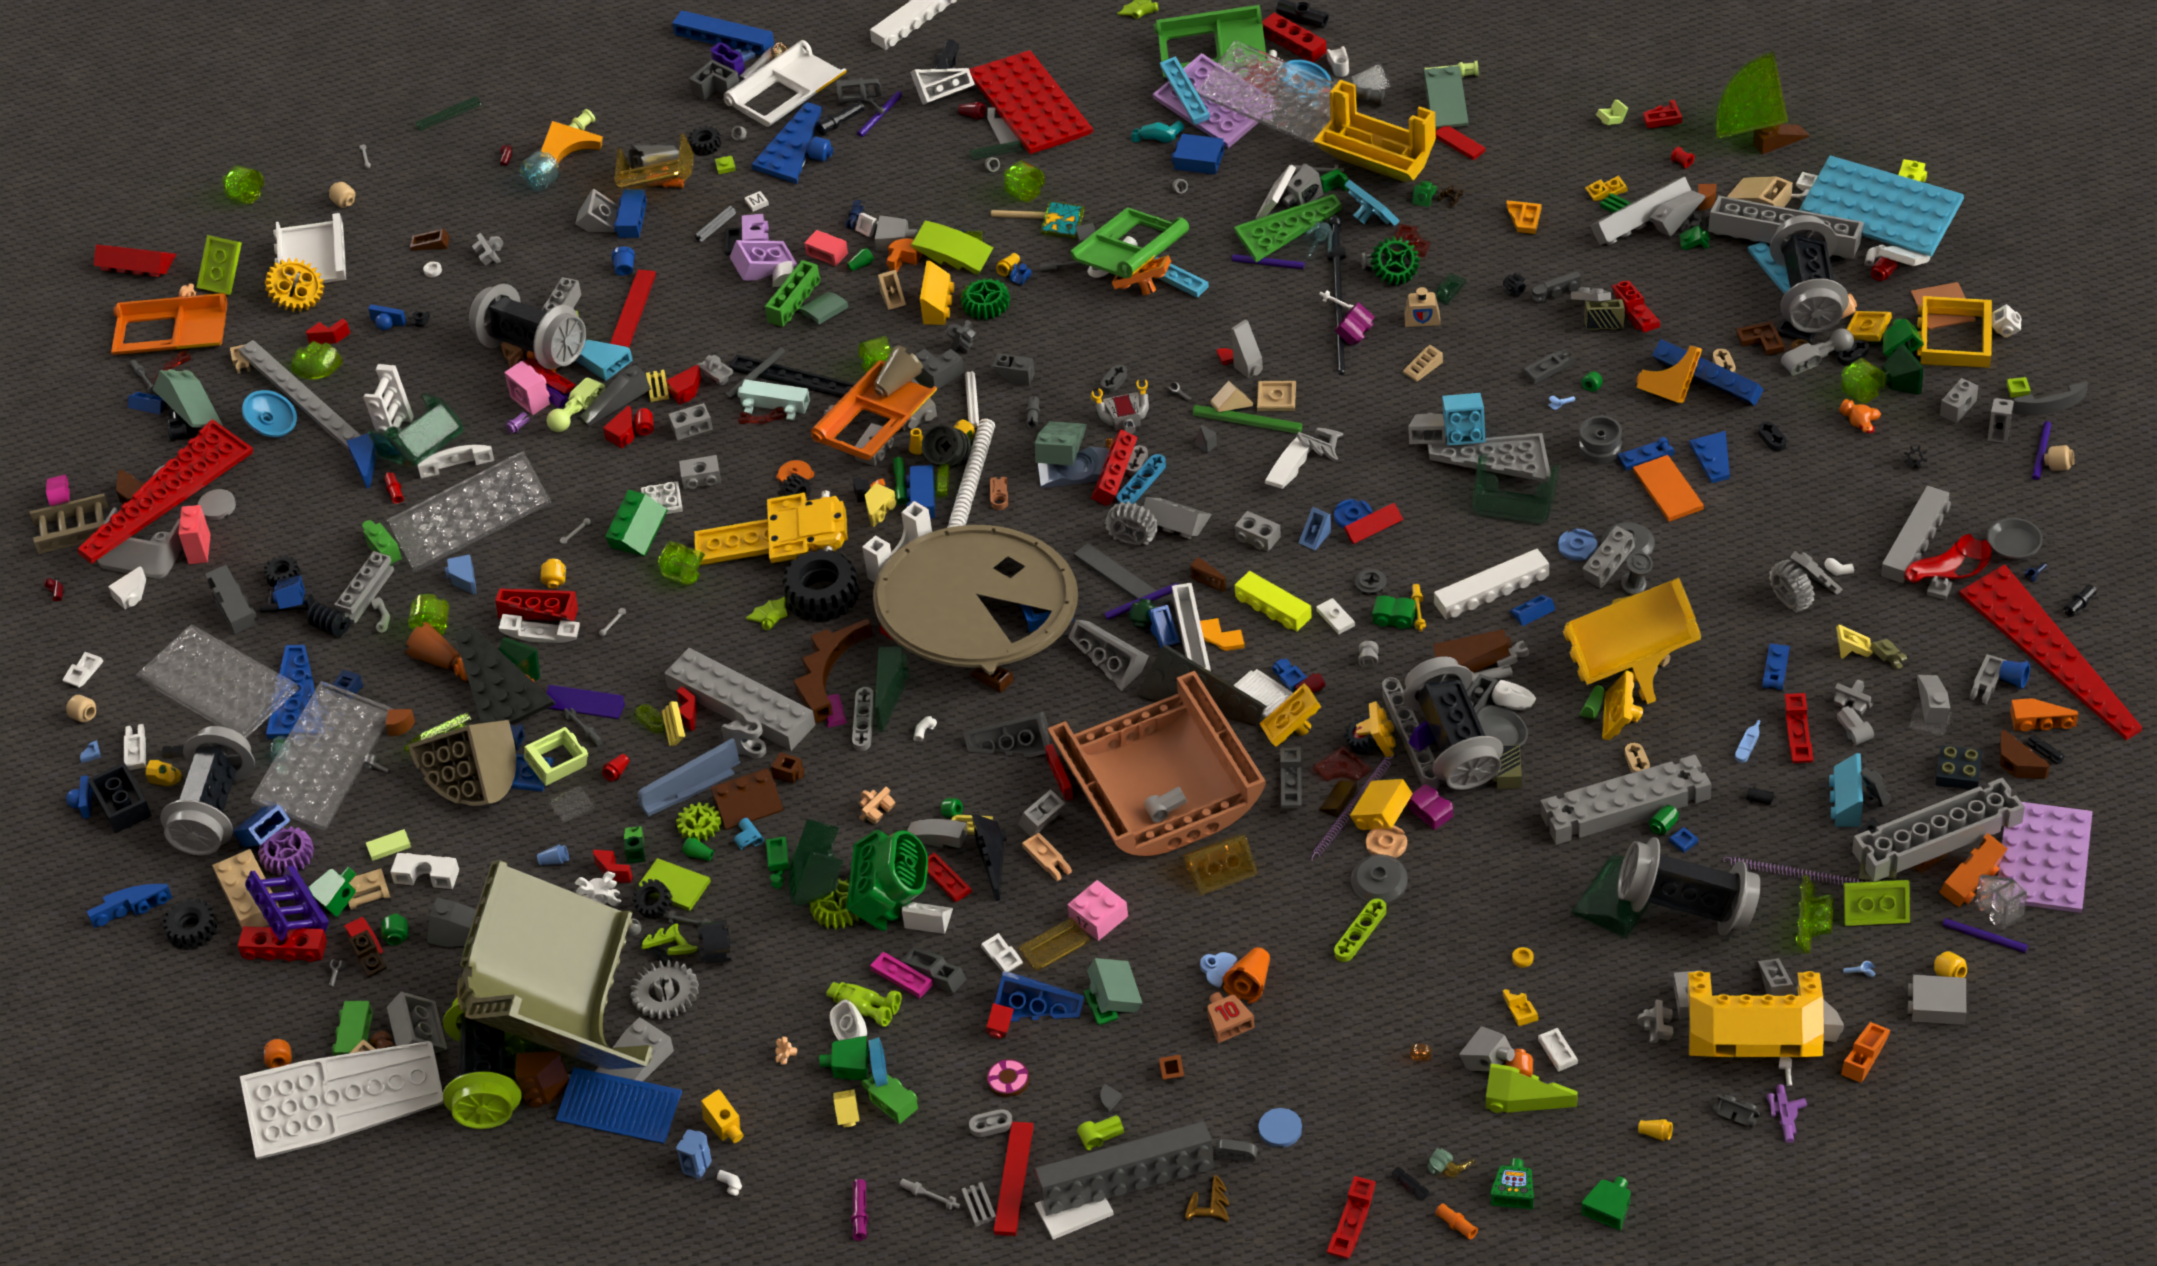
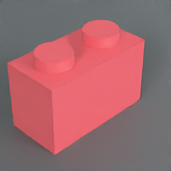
(826, 248)

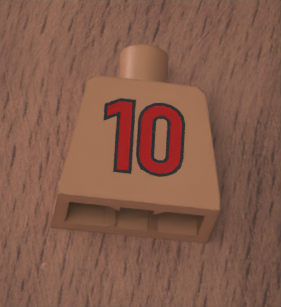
(1228, 1017)

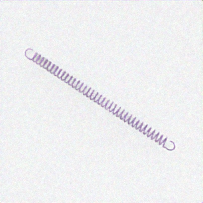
(1340, 817)
(1758, 864)

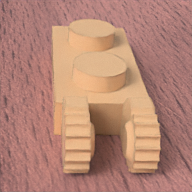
(1046, 855)

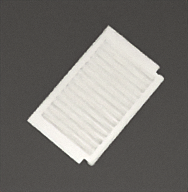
(1264, 690)

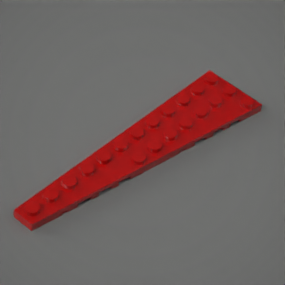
(194, 467)
(2021, 619)

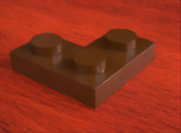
(1761, 333)

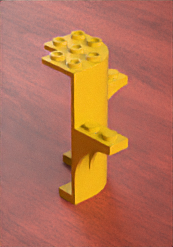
(1633, 634)

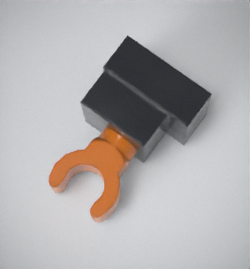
(861, 487)

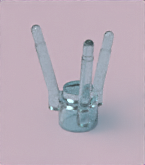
(1322, 232)

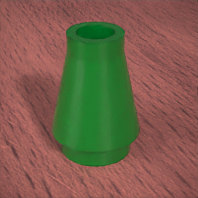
(860, 260)
(697, 849)

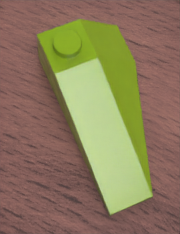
(1516, 1092)

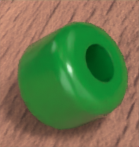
(1592, 381)
(951, 807)

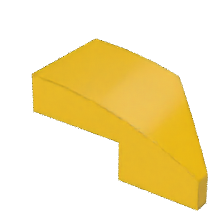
(1520, 1008)

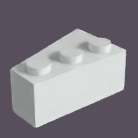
(939, 83)

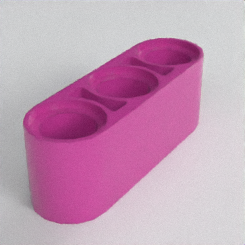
(57, 490)

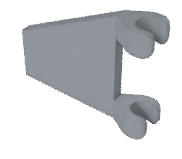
(1000, 128)

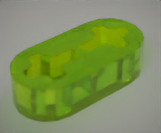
(943, 481)
(647, 721)

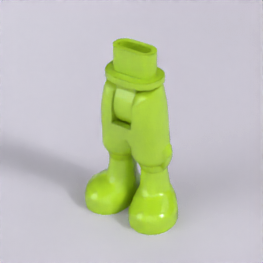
(865, 1000)

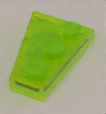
(450, 725)

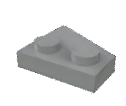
(1594, 294)

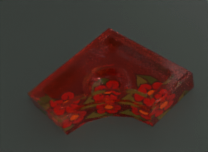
(1410, 233)
(1342, 764)

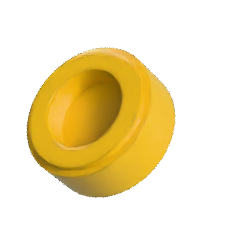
(1522, 957)

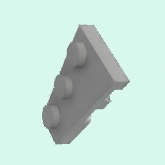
(1815, 572)

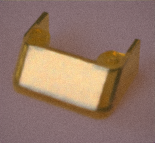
(656, 173)

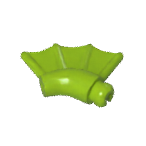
(1139, 8)
(769, 613)

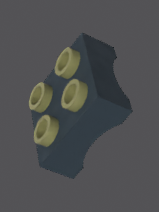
(1958, 767)

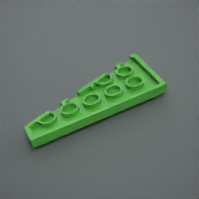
(1275, 230)

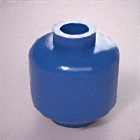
(819, 149)

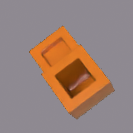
(900, 252)

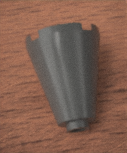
(646, 155)

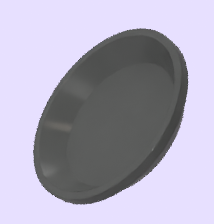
(1643, 537)
(2015, 538)
(1503, 725)
(1379, 878)

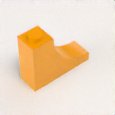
(565, 139)
(1672, 382)

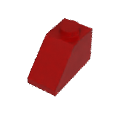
(685, 385)
(621, 428)

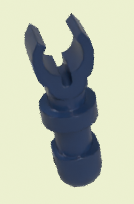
(854, 214)

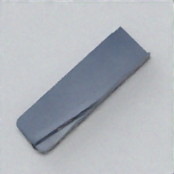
(689, 779)

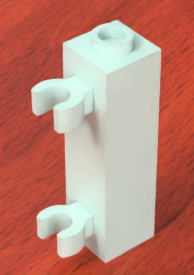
(772, 396)

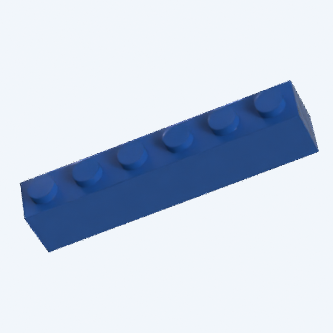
(721, 31)
(1711, 374)

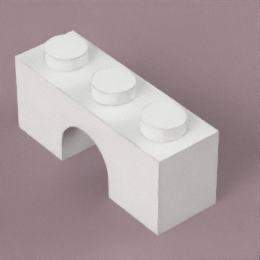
(409, 866)

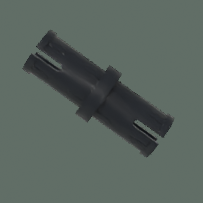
(2080, 600)

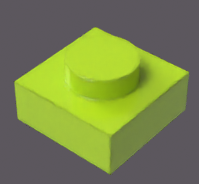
(725, 165)
(2018, 387)

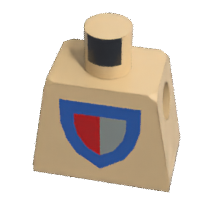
(1422, 309)

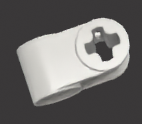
(1339, 61)

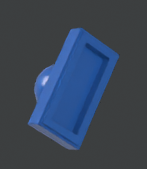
(386, 317)
(1163, 626)
(81, 797)

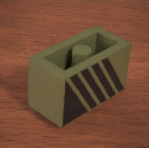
(1604, 314)
(1510, 772)

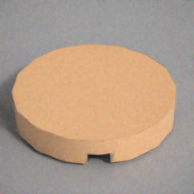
(1393, 845)

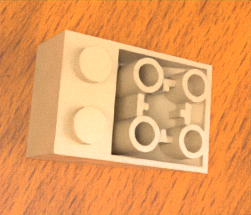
(1764, 190)

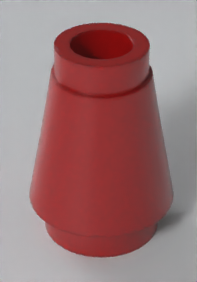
(614, 768)

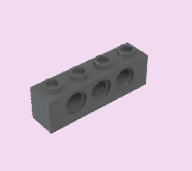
(1481, 692)

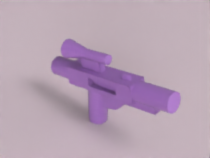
(1787, 1110)

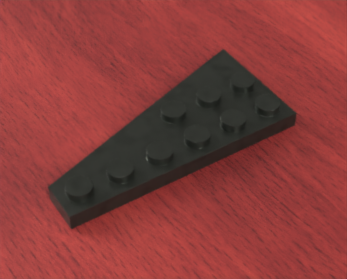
(1231, 701)

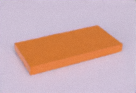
(1668, 488)

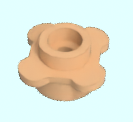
(187, 290)

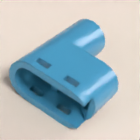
(749, 834)

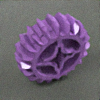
(284, 845)

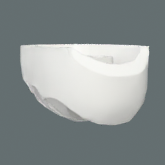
(1512, 696)
(847, 1021)

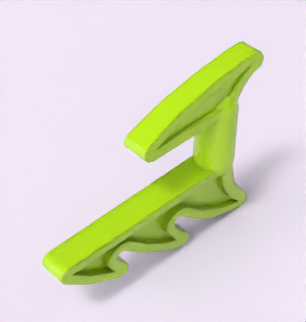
(671, 935)

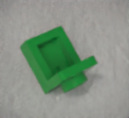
(1333, 179)
(1423, 193)
(1694, 237)

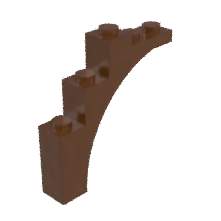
(827, 649)

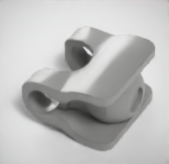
(744, 737)

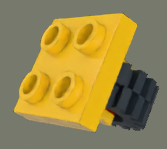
(1371, 732)

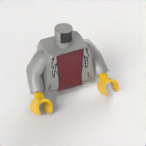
(1123, 410)

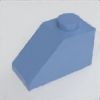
(461, 573)

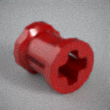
(1682, 157)

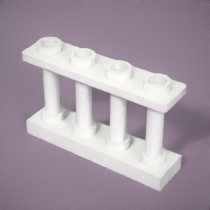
(394, 397)

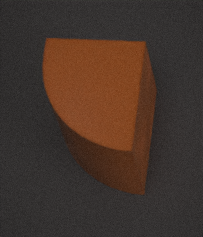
(1709, 192)
(399, 721)
(1171, 1067)

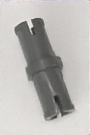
(1032, 412)

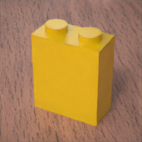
(1381, 804)

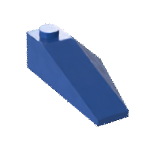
(1036, 998)

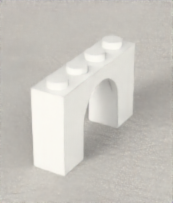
(877, 551)

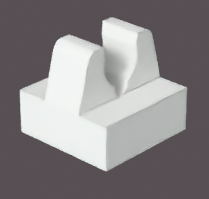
(866, 224)

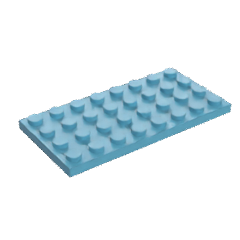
(1890, 205)

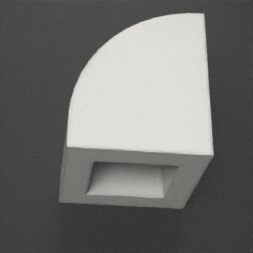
(781, 273)

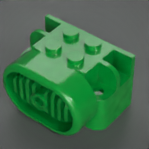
(886, 875)

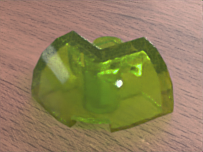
(316, 361)
(680, 563)

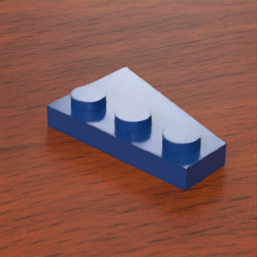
(1712, 455)

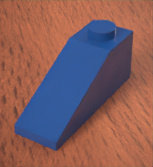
(364, 456)

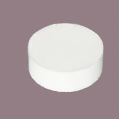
(432, 269)

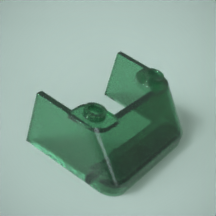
(421, 437)
(1512, 505)
(814, 866)

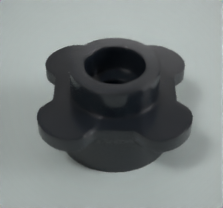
(420, 318)

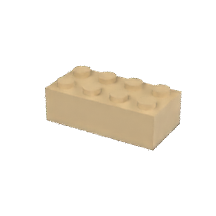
(232, 877)

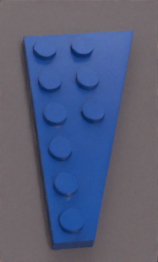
(297, 669)

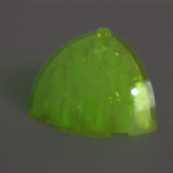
(1751, 98)

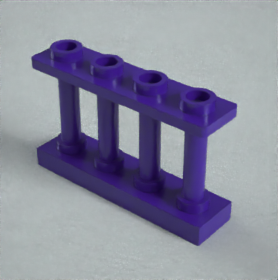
(297, 892)

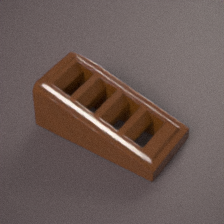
(436, 240)
(1206, 574)
(993, 682)

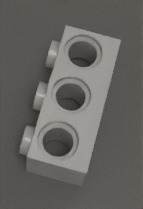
(1608, 557)

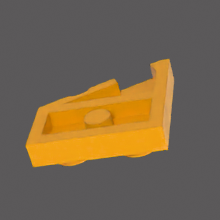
(1524, 215)

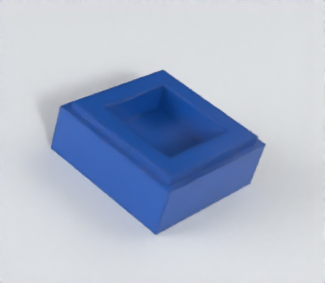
(1683, 839)

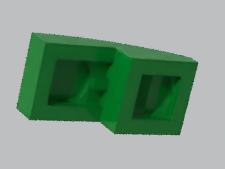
(1100, 1018)

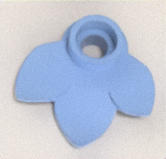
(1221, 963)

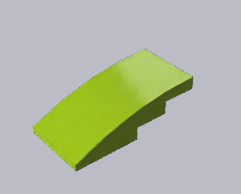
(951, 246)

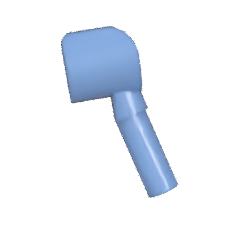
(1556, 403)
(1865, 968)

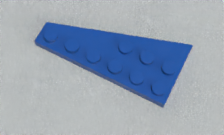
(787, 151)

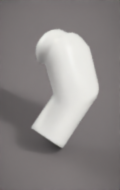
(1872, 254)

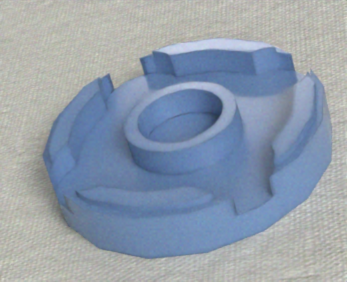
(1577, 544)
(1280, 1127)

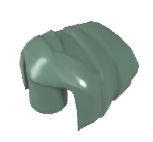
(1439, 1161)

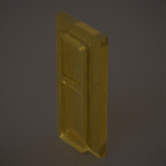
(1054, 944)

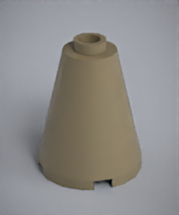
(897, 371)

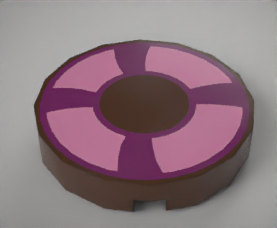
(1008, 1078)

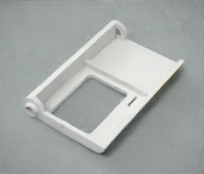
(792, 68)

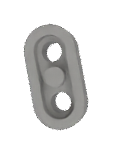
(990, 1123)

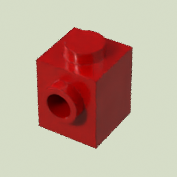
(999, 1021)

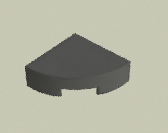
(1109, 1097)

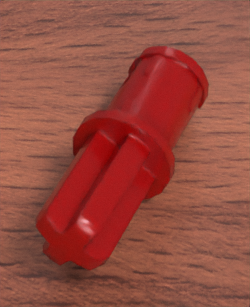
(394, 488)

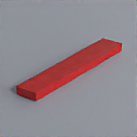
(633, 308)
(1013, 1179)

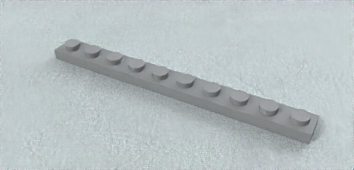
(298, 393)

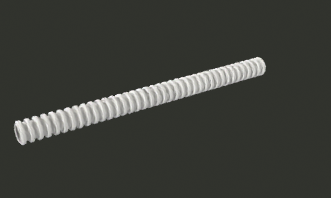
(972, 473)

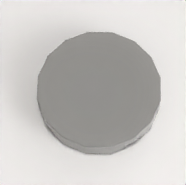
(217, 504)

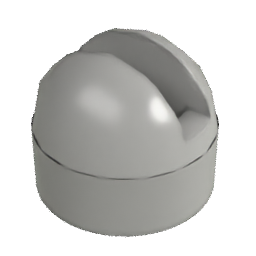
(735, 136)
(994, 161)
(1182, 183)
(635, 928)

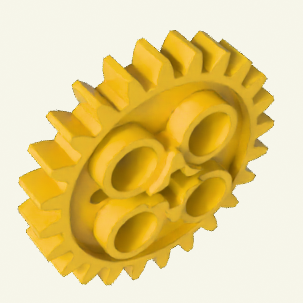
(277, 279)

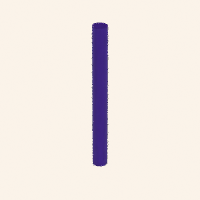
(877, 116)
(1268, 261)
(2041, 450)
(1127, 607)
(1985, 935)

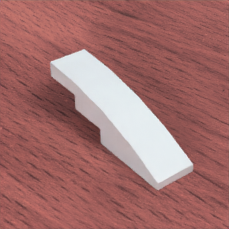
(1288, 464)

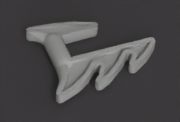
(1320, 446)

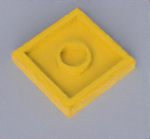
(1869, 325)

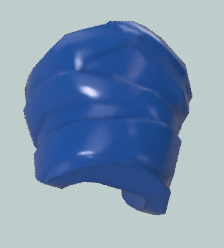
(1020, 275)

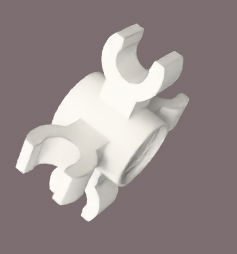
(598, 889)

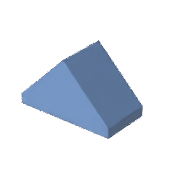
(1316, 529)

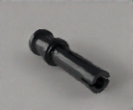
(833, 121)

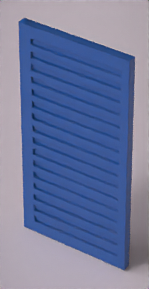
(619, 1105)

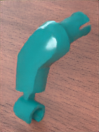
(1158, 131)

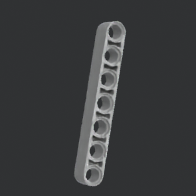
(1405, 724)

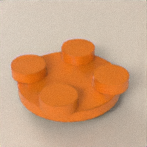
(795, 466)

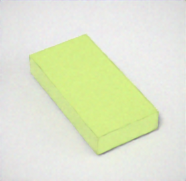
(388, 844)

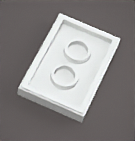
(1276, 192)
(1904, 256)
(1074, 1218)

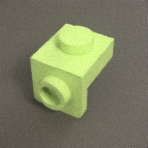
(1613, 115)

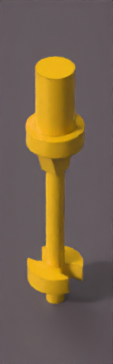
(1418, 597)

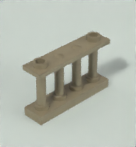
(72, 536)

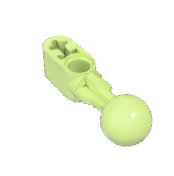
(579, 399)

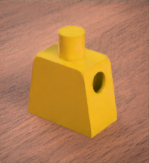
(721, 1117)

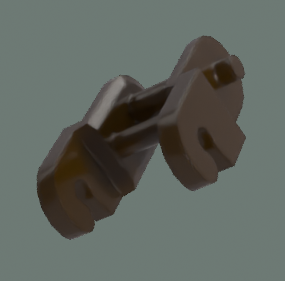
(1444, 193)

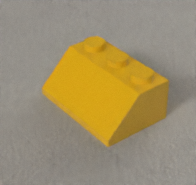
(936, 295)

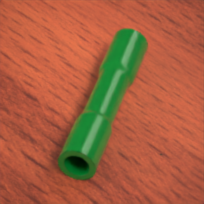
(899, 471)

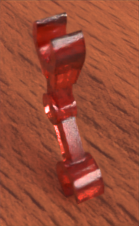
(178, 360)
(773, 415)

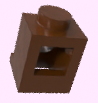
(787, 768)

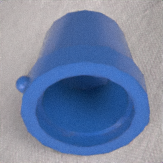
(623, 260)
(2015, 673)

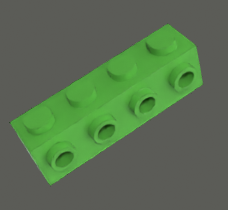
(792, 293)

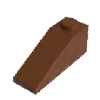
(1777, 136)

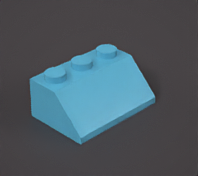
(1847, 792)

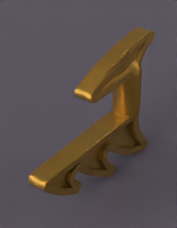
(1216, 1209)

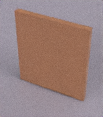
(1950, 290)

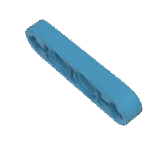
(1139, 480)
(878, 1062)

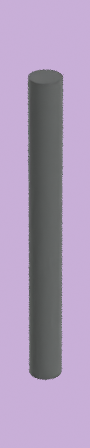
(757, 371)

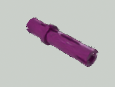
(859, 1217)

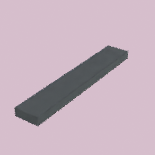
(1117, 574)

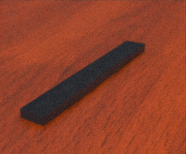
(793, 377)

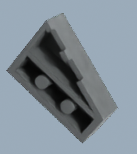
(230, 599)

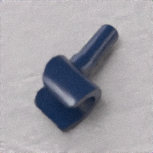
(2031, 571)

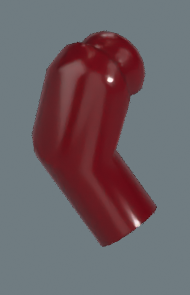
(506, 152)
(54, 587)

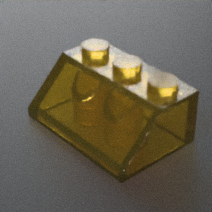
(1220, 863)

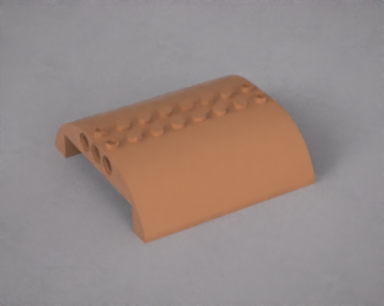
(1154, 751)

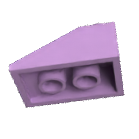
(759, 258)

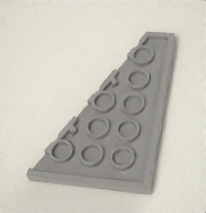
(1509, 455)

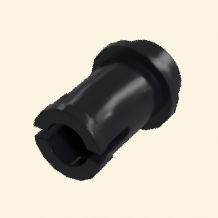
(1758, 795)

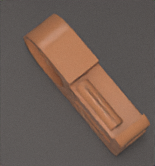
(998, 491)

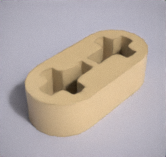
(1727, 362)
(1632, 760)

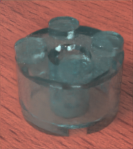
(539, 170)

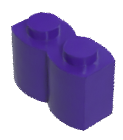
(731, 58)

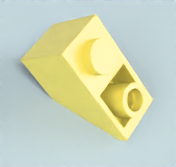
(879, 502)

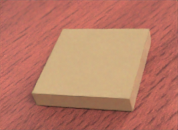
(1276, 396)

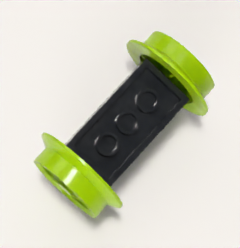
(482, 1092)

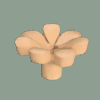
(784, 1050)

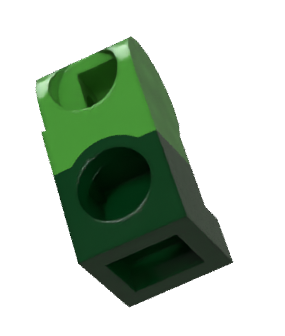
(634, 845)

